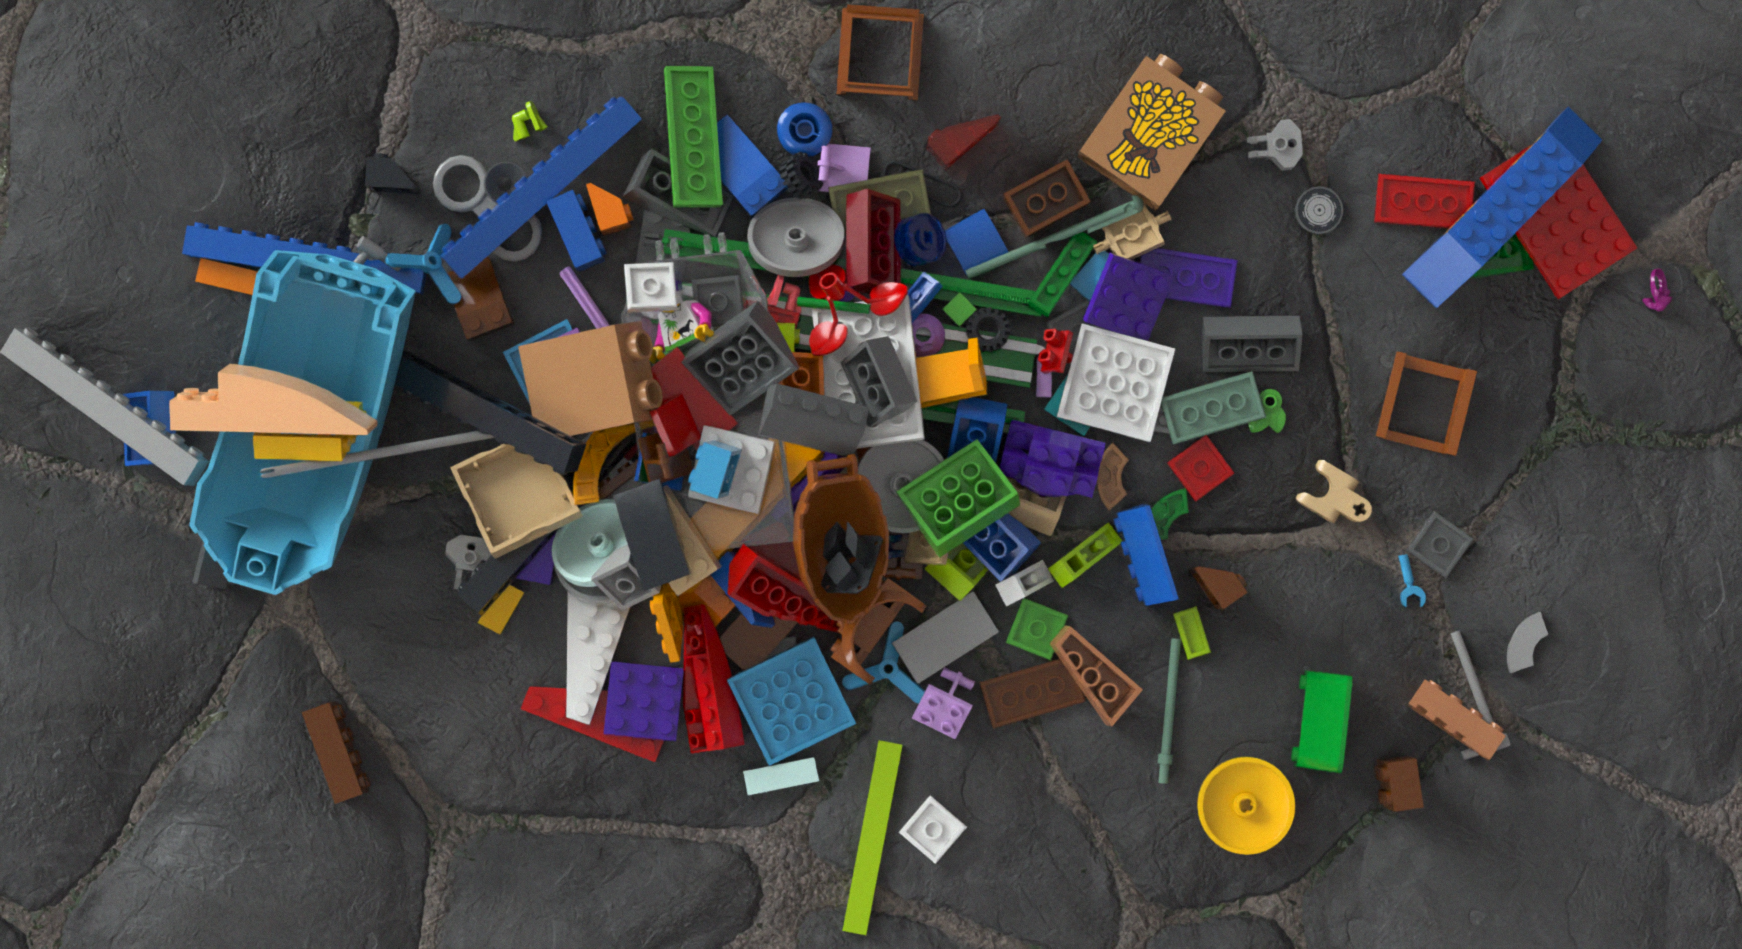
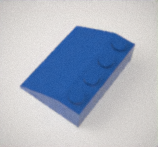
(1146, 555)

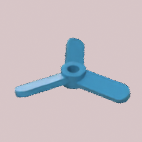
(435, 269)
(897, 676)

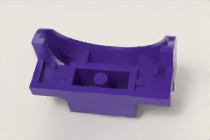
(1051, 460)

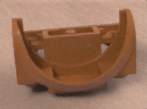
(870, 628)

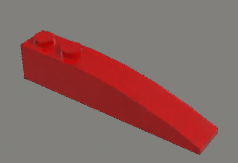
(773, 590)

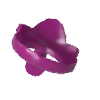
(1660, 296)

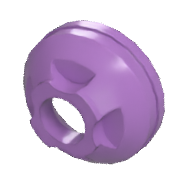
(937, 337)

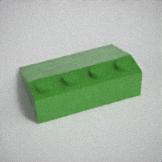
(959, 498)

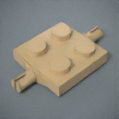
(1134, 235)

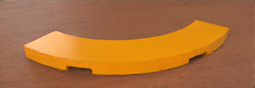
(596, 450)

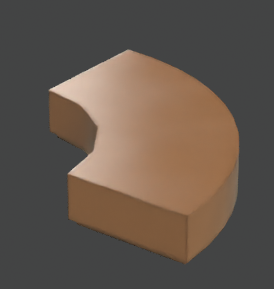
(1109, 476)

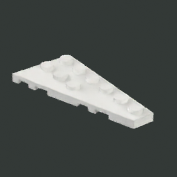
(591, 644)

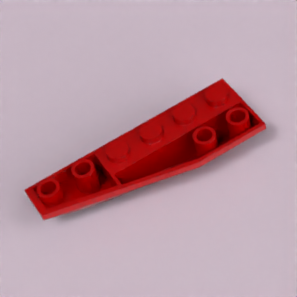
(708, 699)

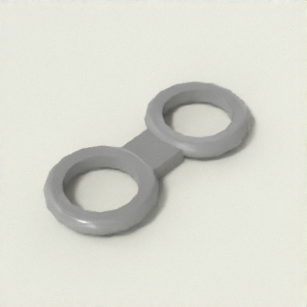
(481, 203)

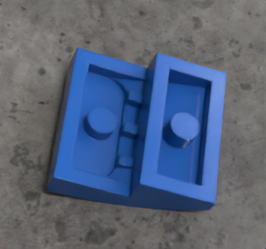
(975, 240)

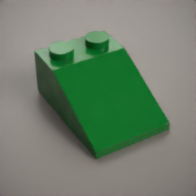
(1508, 259)

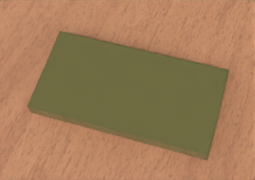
(906, 186)

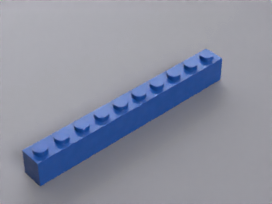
(541, 186)
(254, 251)

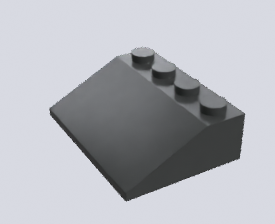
(742, 358)

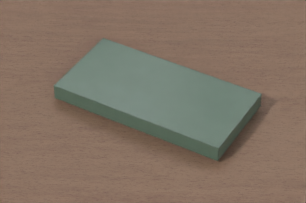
(1212, 408)

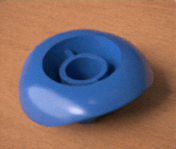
(804, 129)

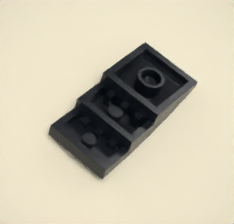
(652, 534)

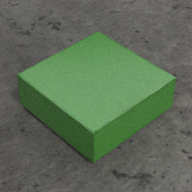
(959, 309)

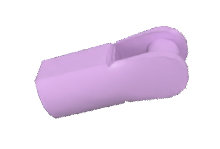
(1043, 383)

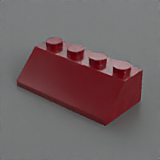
(870, 240)

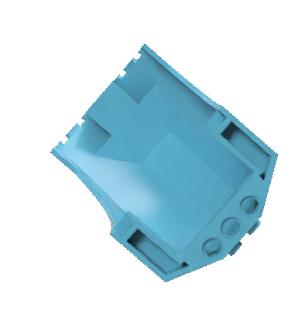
(336, 330)

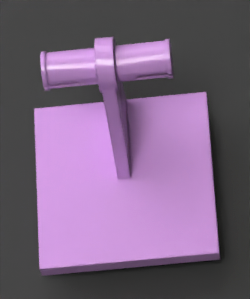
(843, 165)
(942, 709)

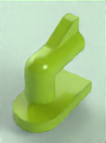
(518, 119)

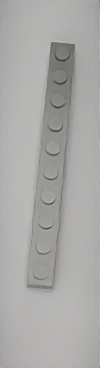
(105, 406)

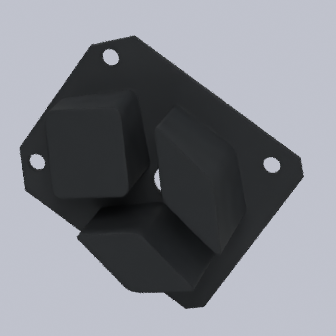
(839, 549)

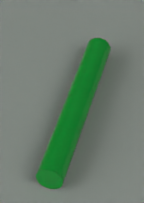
(839, 305)

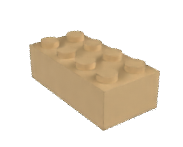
(697, 552)

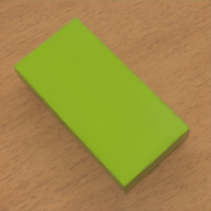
(1191, 633)

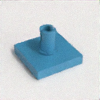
(1089, 275)

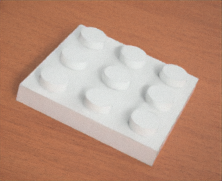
(751, 472)

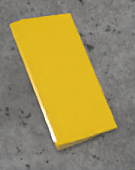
(502, 609)

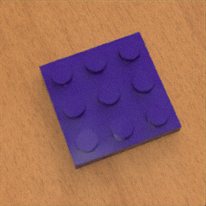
(1128, 297)
(643, 701)

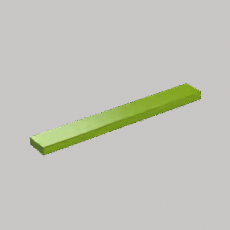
(872, 837)

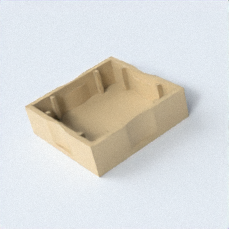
(514, 497)

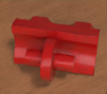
(1056, 352)

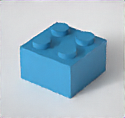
(714, 469)

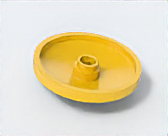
(1246, 805)

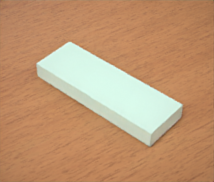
(781, 776)

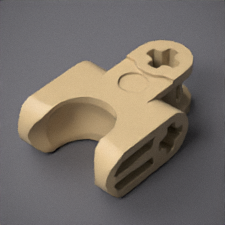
(1339, 498)

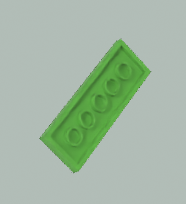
(693, 136)

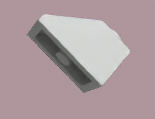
(1024, 583)

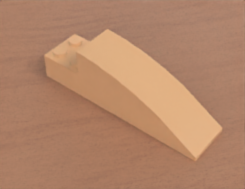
(266, 403)

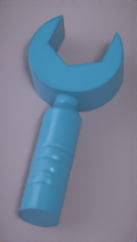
(1408, 580)

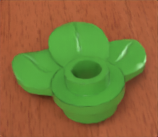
(1274, 413)

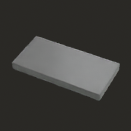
(945, 637)

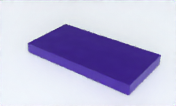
(1196, 276)

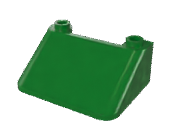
(1323, 721)

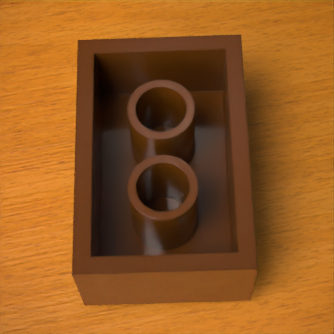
(1046, 199)
(1399, 783)

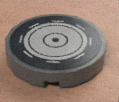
(1318, 210)

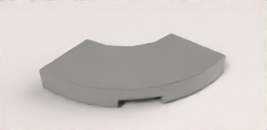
(1523, 642)

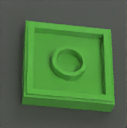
(1035, 628)

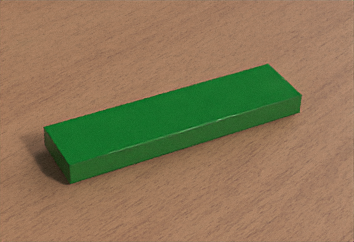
(1062, 273)

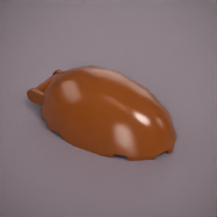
(822, 504)

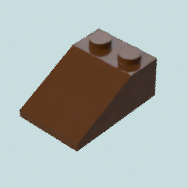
(481, 302)

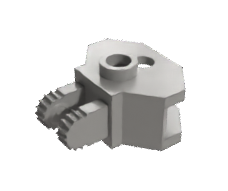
(1277, 145)
(465, 559)

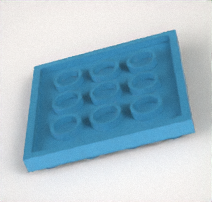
(791, 701)

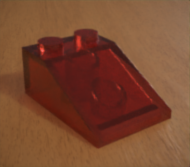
(956, 140)

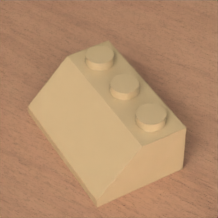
(1036, 511)

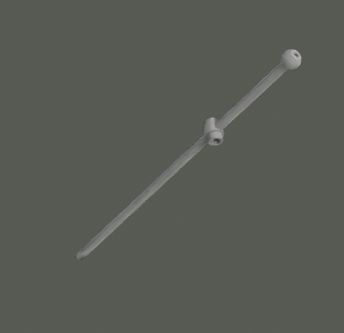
(376, 453)

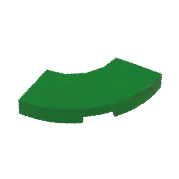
(1169, 509)

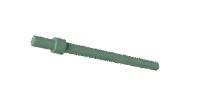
(1165, 758)

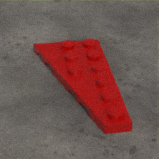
(552, 704)

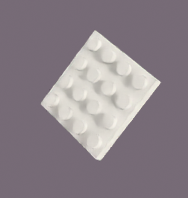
(1115, 382)

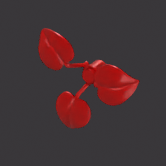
(831, 285)

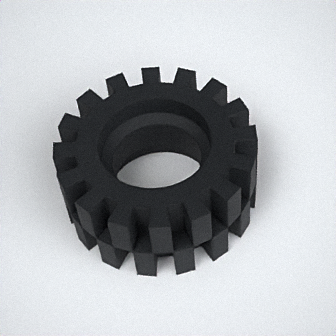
(801, 175)
(992, 315)

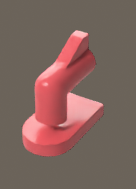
(791, 289)

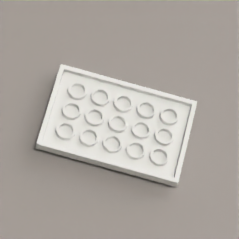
(862, 327)

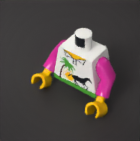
(681, 327)

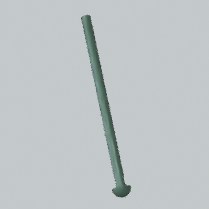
(1091, 224)

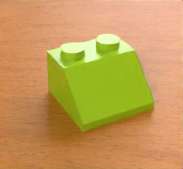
(960, 572)

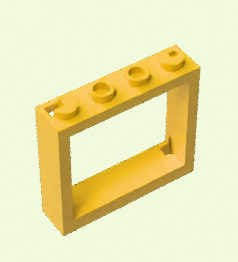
(304, 445)

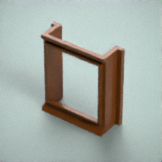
(888, 14)
(1466, 382)

